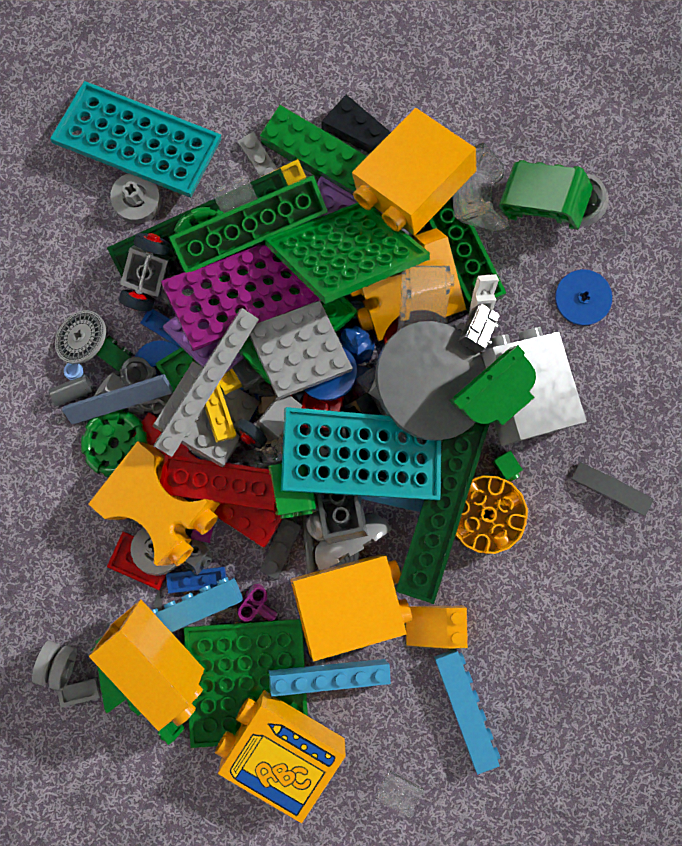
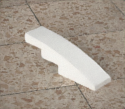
(484, 291)

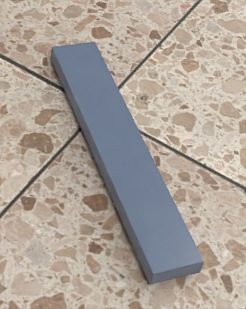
(118, 399)

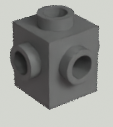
(199, 558)

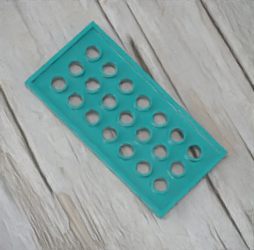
(133, 164)
(353, 485)

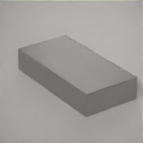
(79, 692)

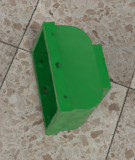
(498, 390)

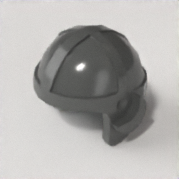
(136, 370)

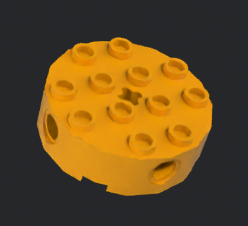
(505, 521)

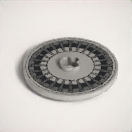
(80, 337)

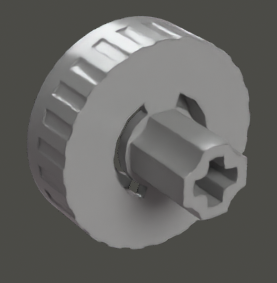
(124, 189)
(597, 203)
(139, 547)

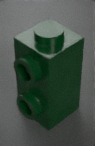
(113, 354)

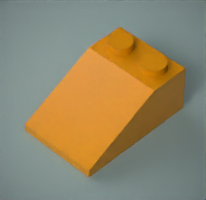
(437, 627)

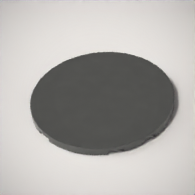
(420, 374)

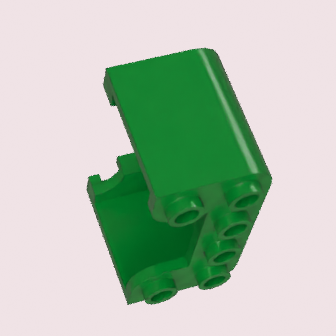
(546, 192)
(290, 503)

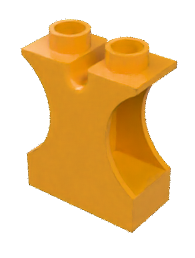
(384, 296)
(137, 494)

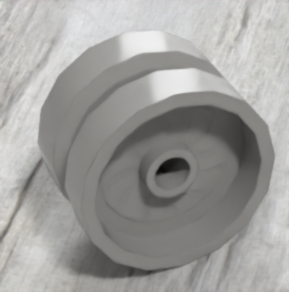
(54, 665)

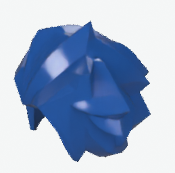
(357, 343)

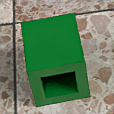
(507, 466)

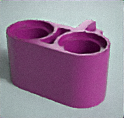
(256, 604)

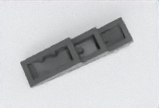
(612, 489)

